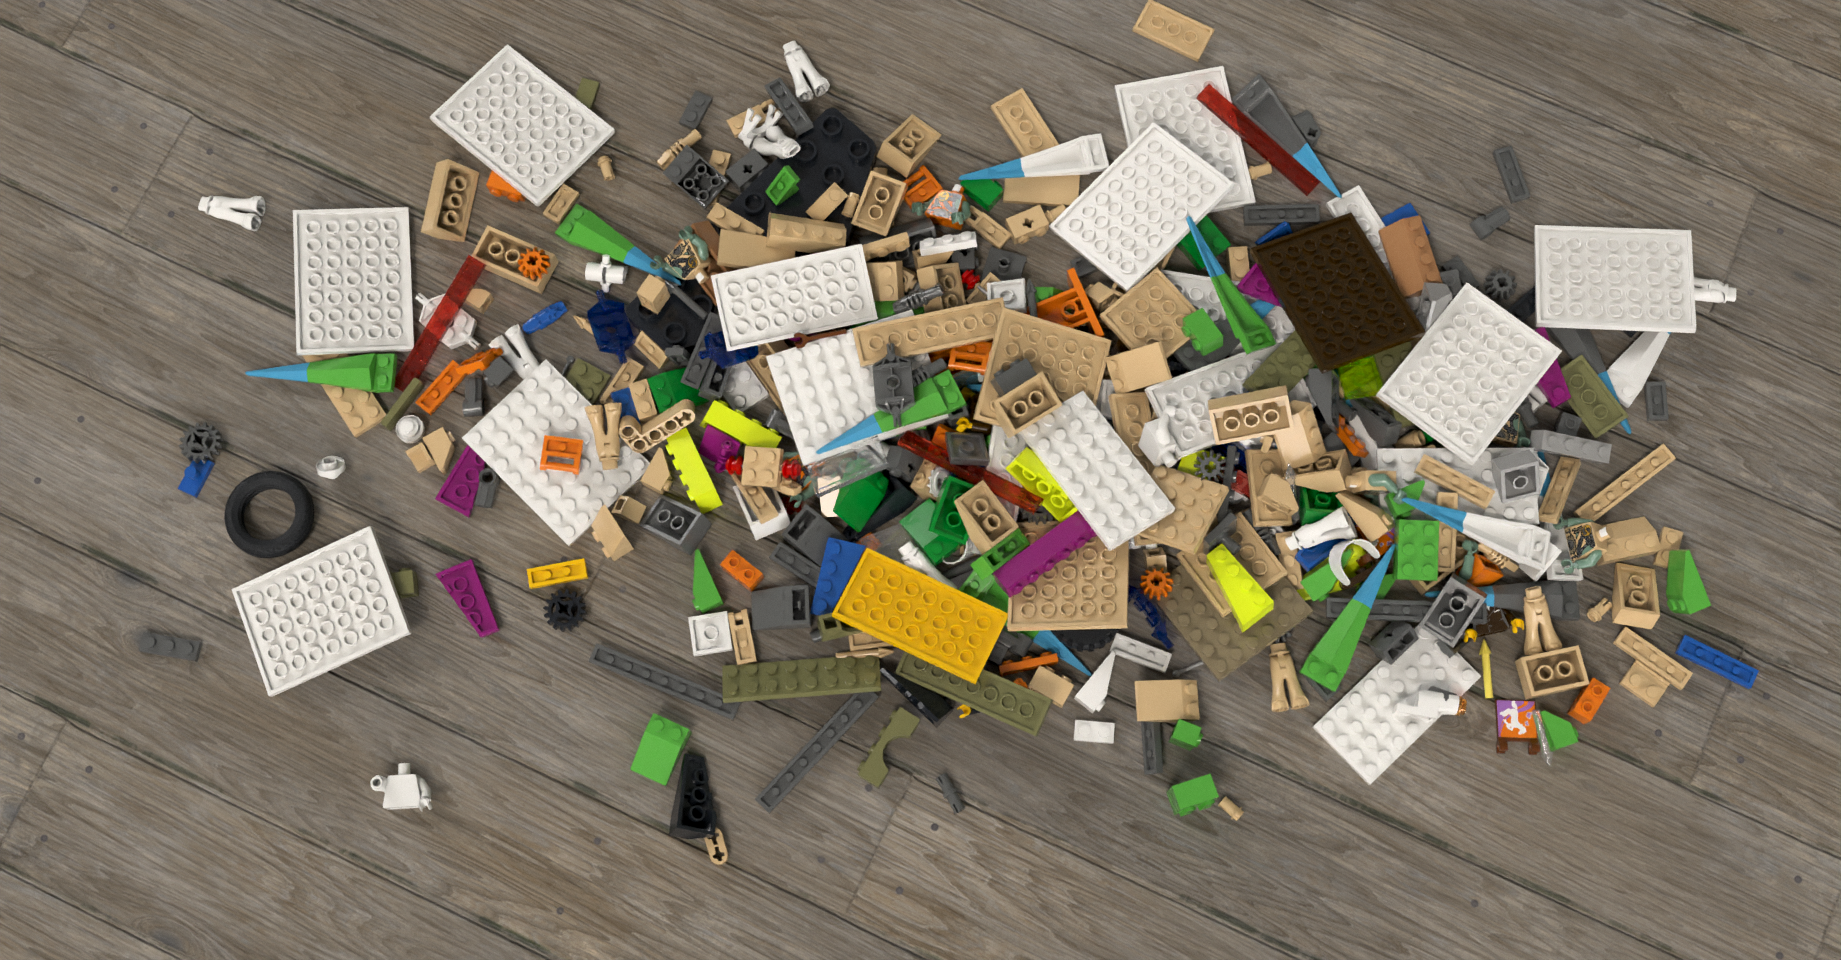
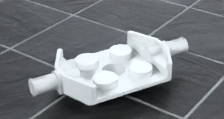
(459, 333)

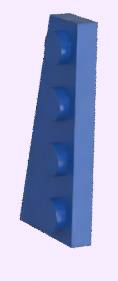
(1312, 556)
(836, 569)

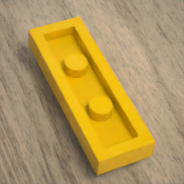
(557, 573)

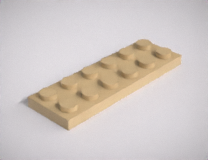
(357, 407)

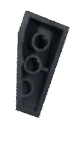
(895, 502)
(927, 702)
(692, 808)

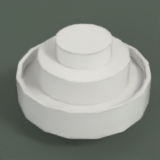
(410, 429)
(330, 467)

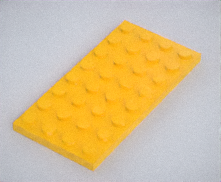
(920, 615)

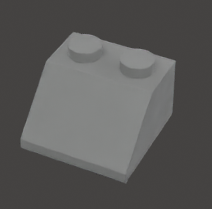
(1432, 303)
(1516, 476)

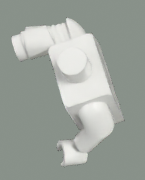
(1158, 441)
(403, 790)

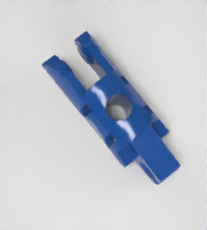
(545, 317)

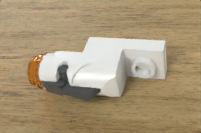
(1430, 702)

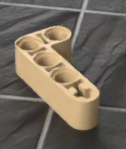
(681, 413)

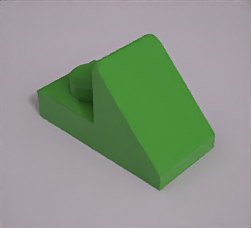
(783, 185)

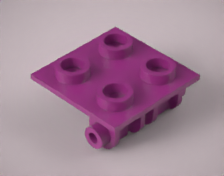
(718, 447)

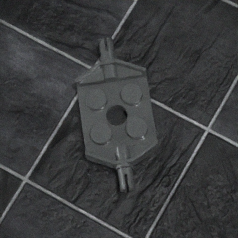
(898, 398)

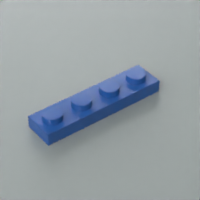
(1716, 662)

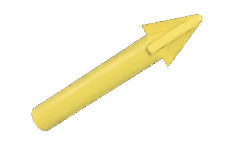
(1485, 652)

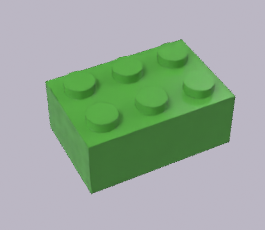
(1416, 550)
(1192, 794)

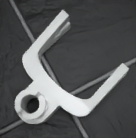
(748, 133)

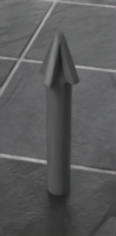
(673, 288)
(1030, 291)

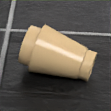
(1412, 440)

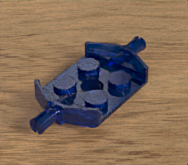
(611, 314)
(718, 352)
(1152, 616)

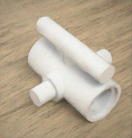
(606, 273)

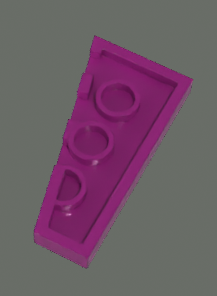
(1256, 286)
(1552, 382)
(462, 483)
(468, 593)

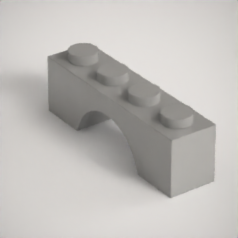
(1569, 445)

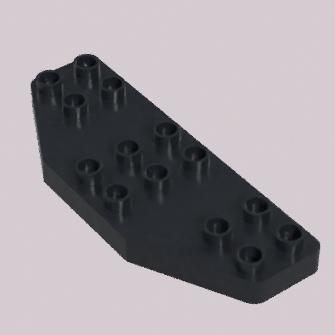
(828, 154)

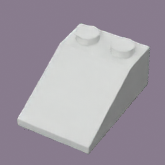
(770, 527)

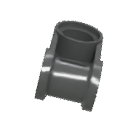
(1307, 127)

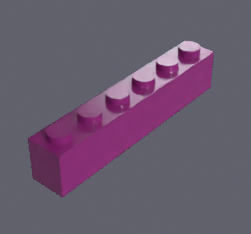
(1043, 554)

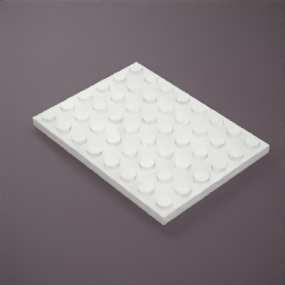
(1174, 107)
(522, 125)
(1141, 206)
(1614, 279)
(353, 281)
(1469, 373)
(830, 392)
(512, 445)
(321, 611)

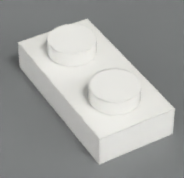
(1094, 731)

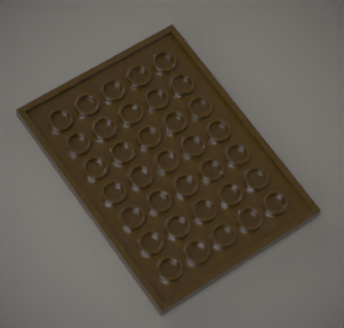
(1337, 292)

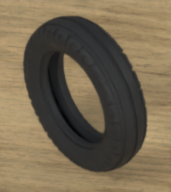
(251, 487)

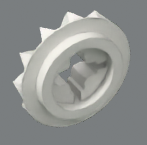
(935, 474)

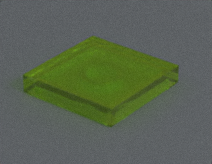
(1360, 379)

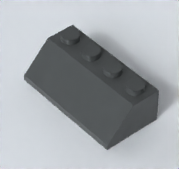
(916, 231)

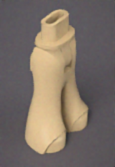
(606, 444)
(1535, 613)
(1283, 668)

